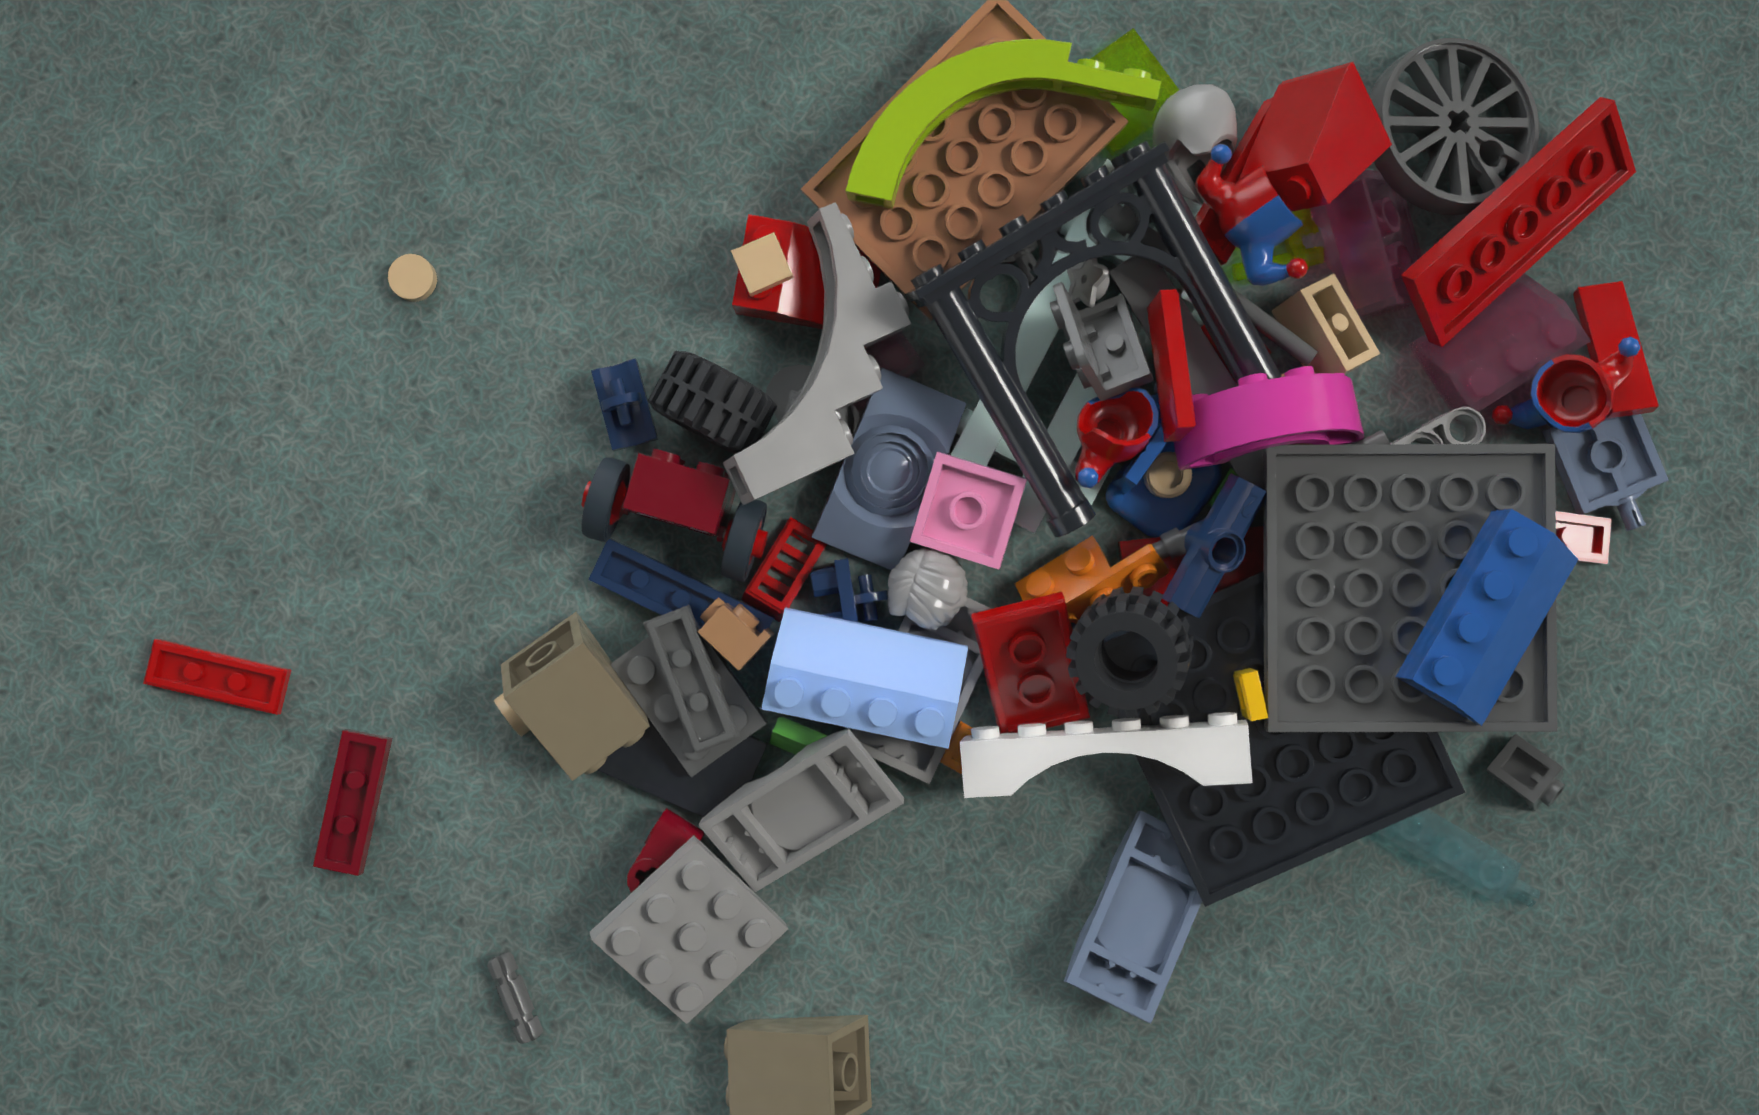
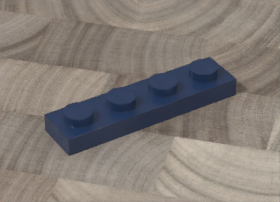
(660, 585)

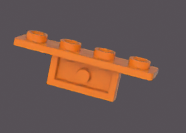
(1086, 574)

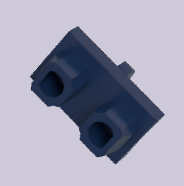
(624, 405)
(838, 581)

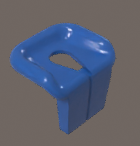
(1156, 515)

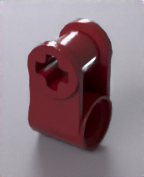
(662, 842)

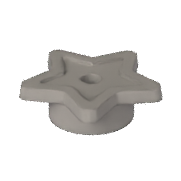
(1088, 282)

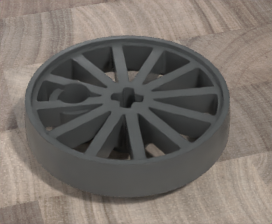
(1451, 127)

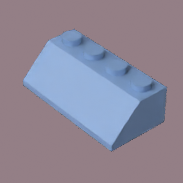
(865, 677)

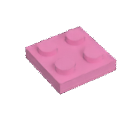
(968, 510)

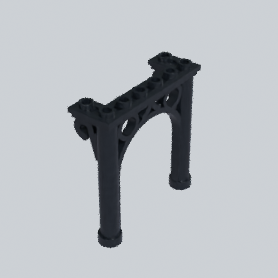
(995, 379)

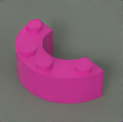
(1271, 414)

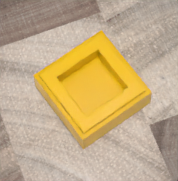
(1250, 694)

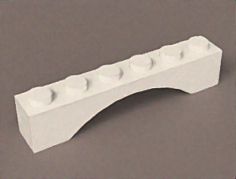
(1206, 751)

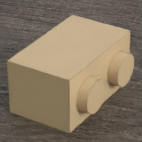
(1330, 325)

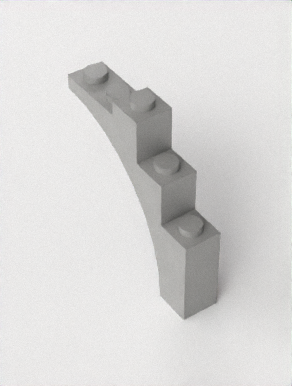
(842, 374)

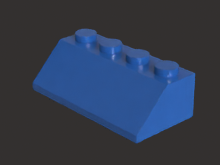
(1488, 614)

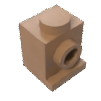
(733, 632)

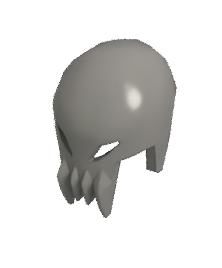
(1191, 126)

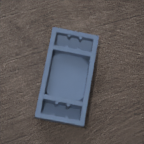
(885, 479)
(1137, 922)

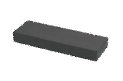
(691, 679)

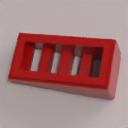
(765, 602)

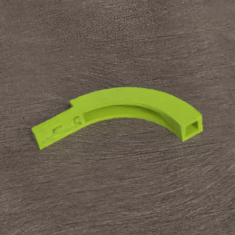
(969, 78)

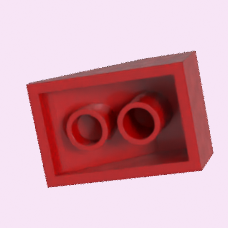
(796, 300)

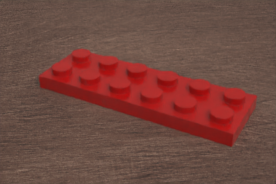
(1520, 222)

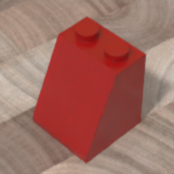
(1318, 137)

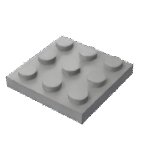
(689, 930)

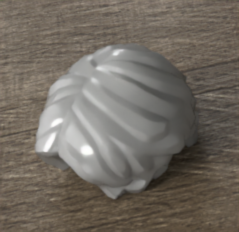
(927, 588)

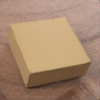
(762, 264)

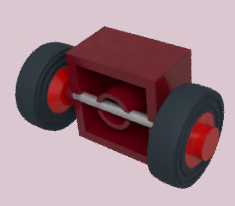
(678, 496)

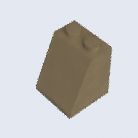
(572, 698)
(799, 1066)

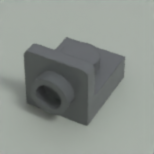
(1528, 773)

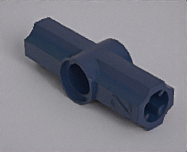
(1224, 524)

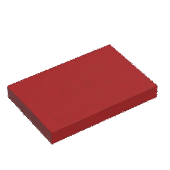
(1027, 663)

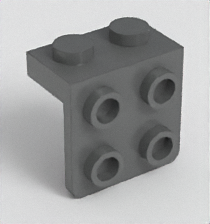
(1102, 344)

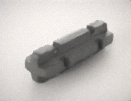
(515, 997)

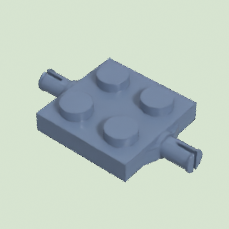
(1608, 466)

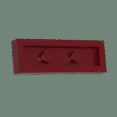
(352, 802)

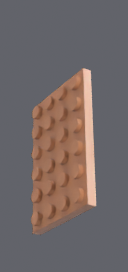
(975, 167)

